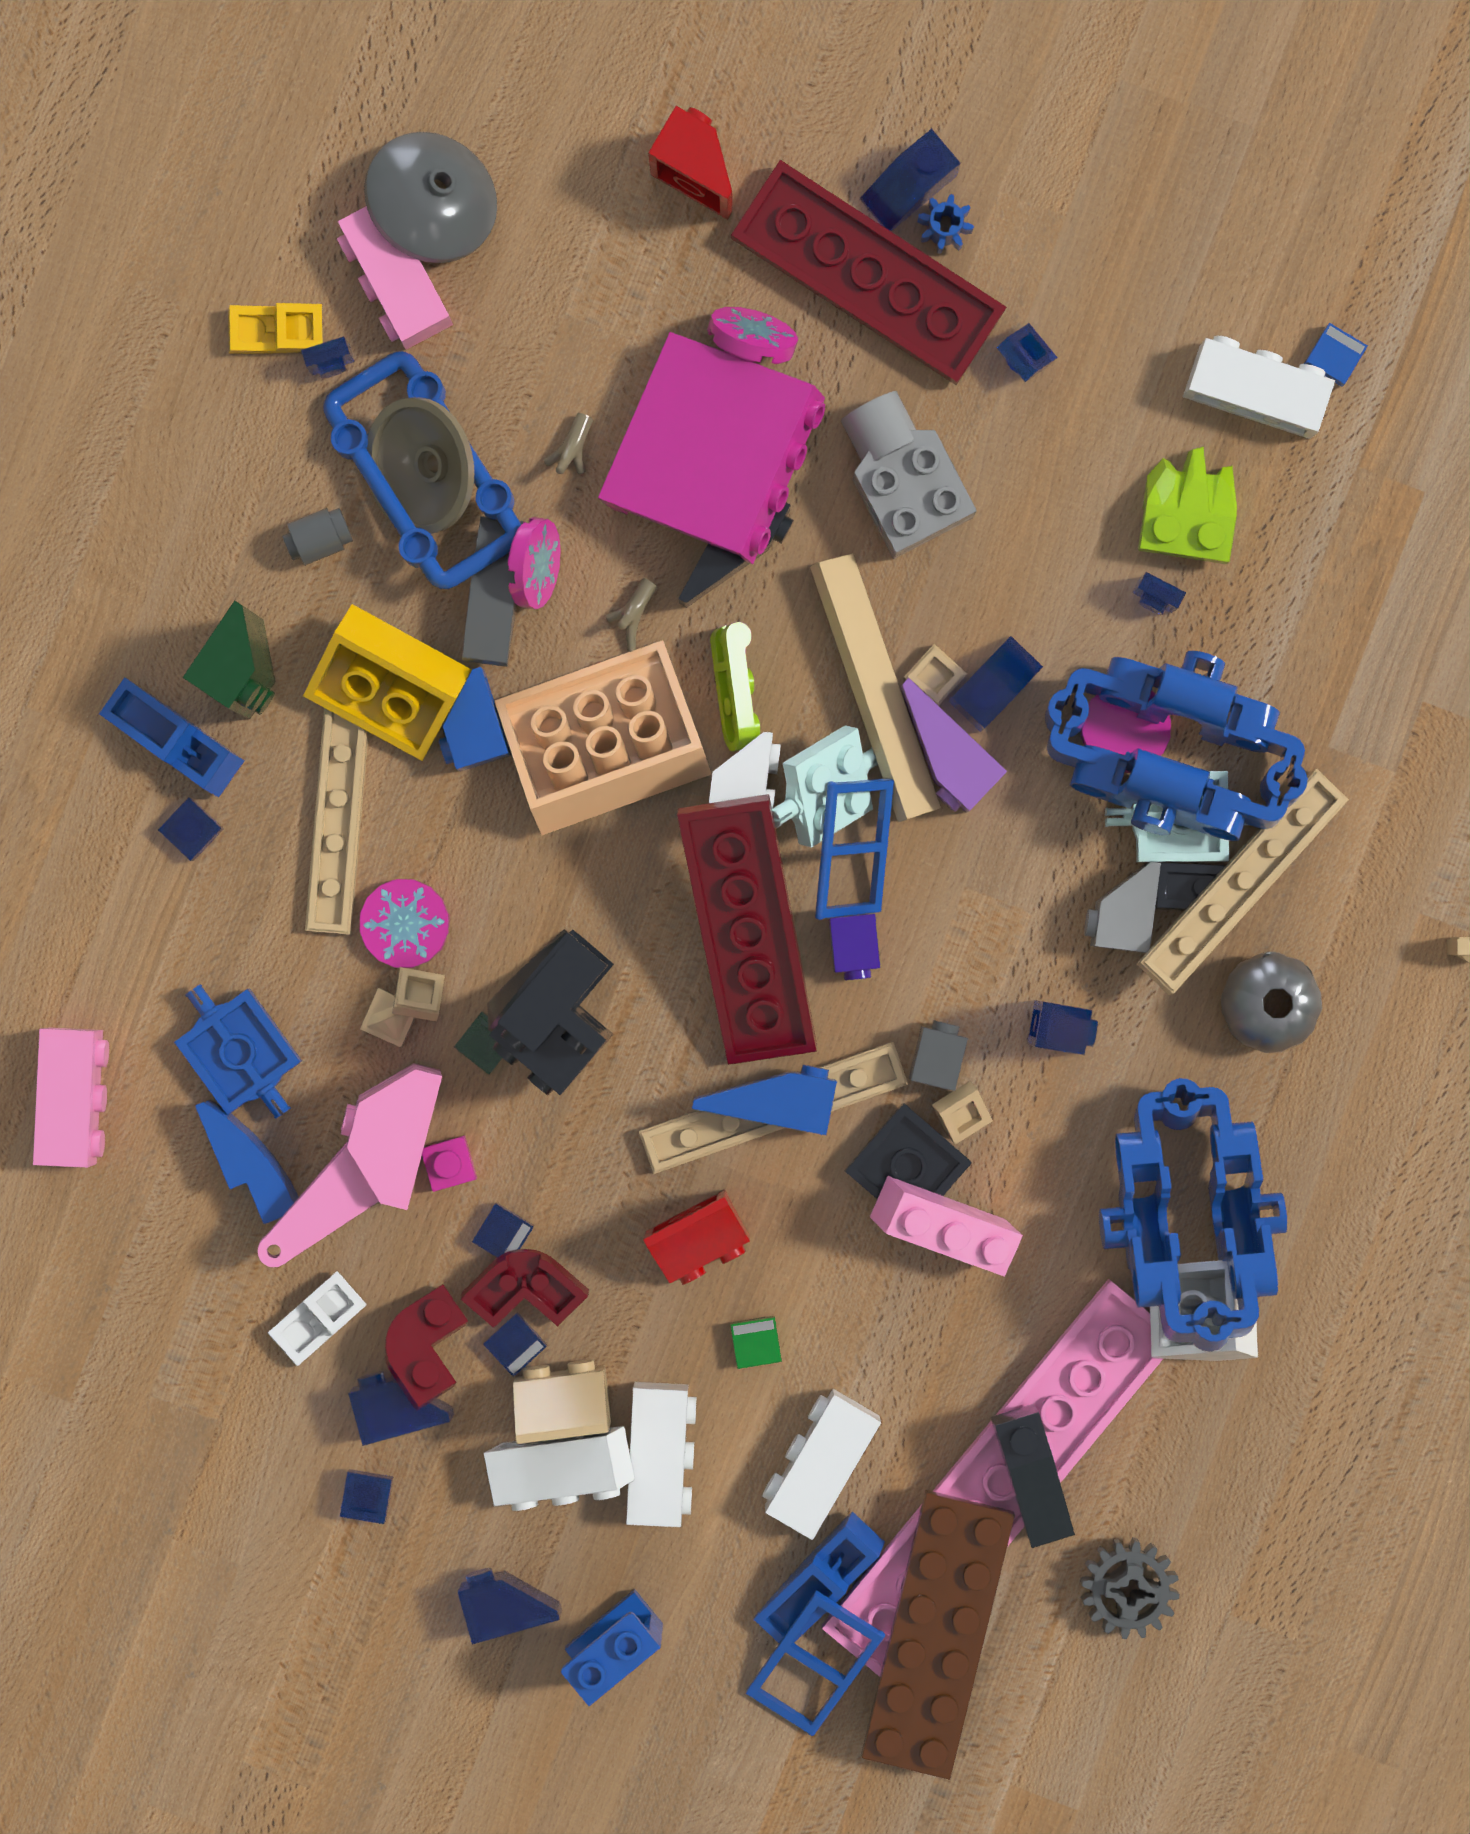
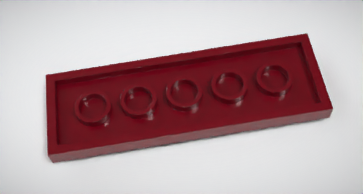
(868, 272)
(747, 928)

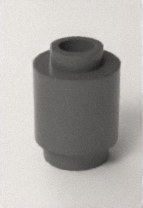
(317, 536)

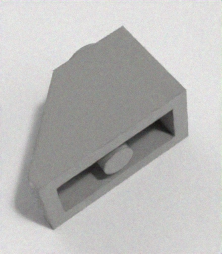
(1126, 912)

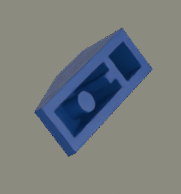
(784, 1100)

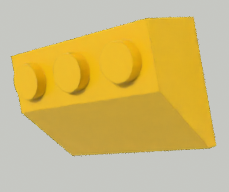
(386, 682)

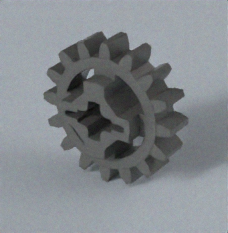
(1127, 1607)

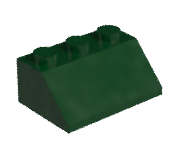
(236, 663)

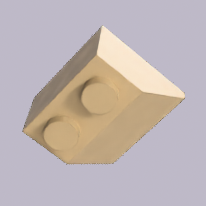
(561, 1402)

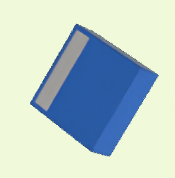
(1336, 354)

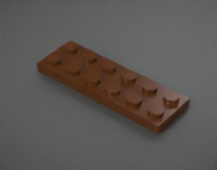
(937, 1634)

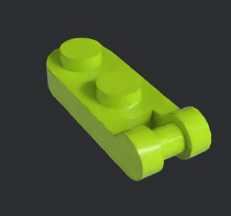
(734, 685)

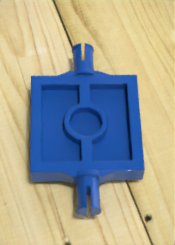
(238, 1051)

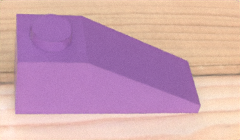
(953, 757)

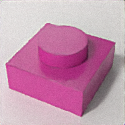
(449, 1163)

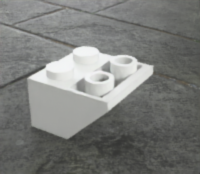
(747, 771)

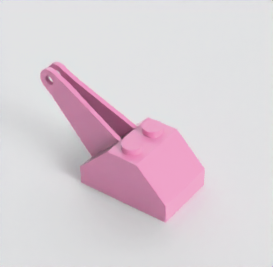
(373, 1166)

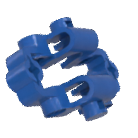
(1164, 780)
(1239, 1231)

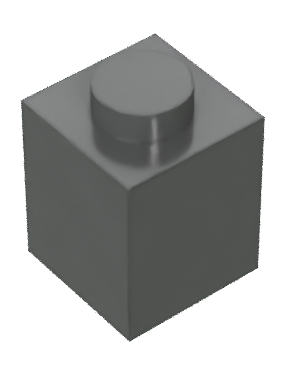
(938, 1056)

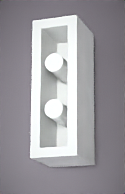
(1259, 386)
(660, 1454)
(820, 1463)
(559, 1469)

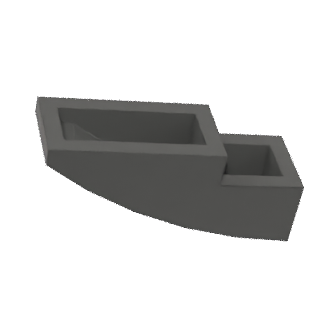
(490, 605)

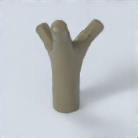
(572, 446)
(632, 611)

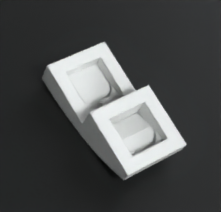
(317, 1318)

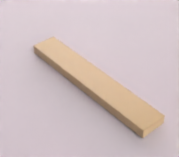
(875, 686)
(336, 826)
(1240, 885)
(706, 1132)

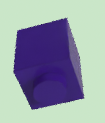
(854, 945)

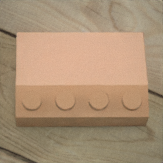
(602, 737)

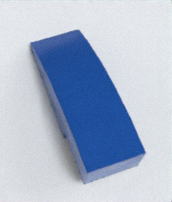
(171, 737)
(248, 1161)
(828, 1570)

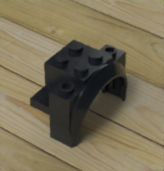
(540, 1014)

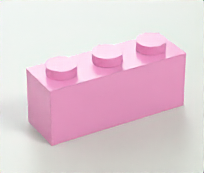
(395, 279)
(70, 1097)
(946, 1226)

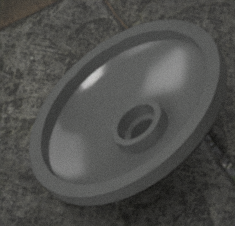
(418, 214)

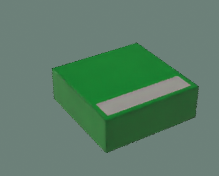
(756, 1342)

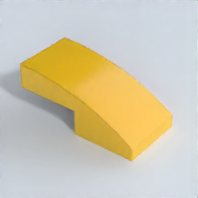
(274, 328)

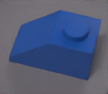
(474, 726)

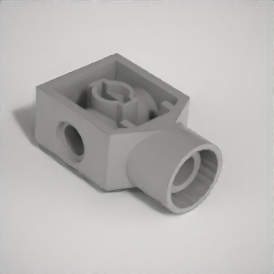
(904, 476)

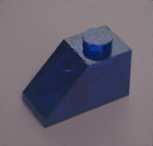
(911, 180)
(995, 684)
(1061, 1028)
(386, 1412)
(503, 1605)

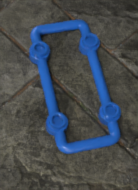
(417, 544)

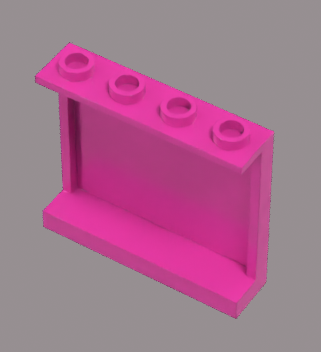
(713, 446)

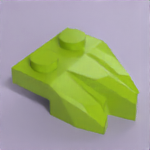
(1189, 511)

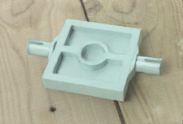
(807, 775)
(1182, 843)

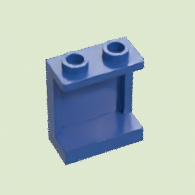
(612, 1647)

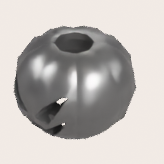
(1244, 1002)

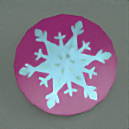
(752, 334)
(535, 561)
(404, 923)

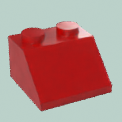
(692, 161)
(697, 1238)

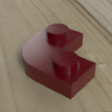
(527, 1276)
(411, 1345)

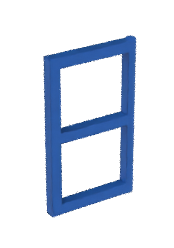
(878, 846)
(787, 1645)

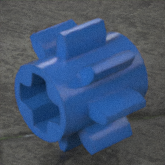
(933, 226)

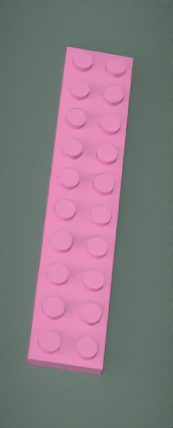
(1077, 1394)

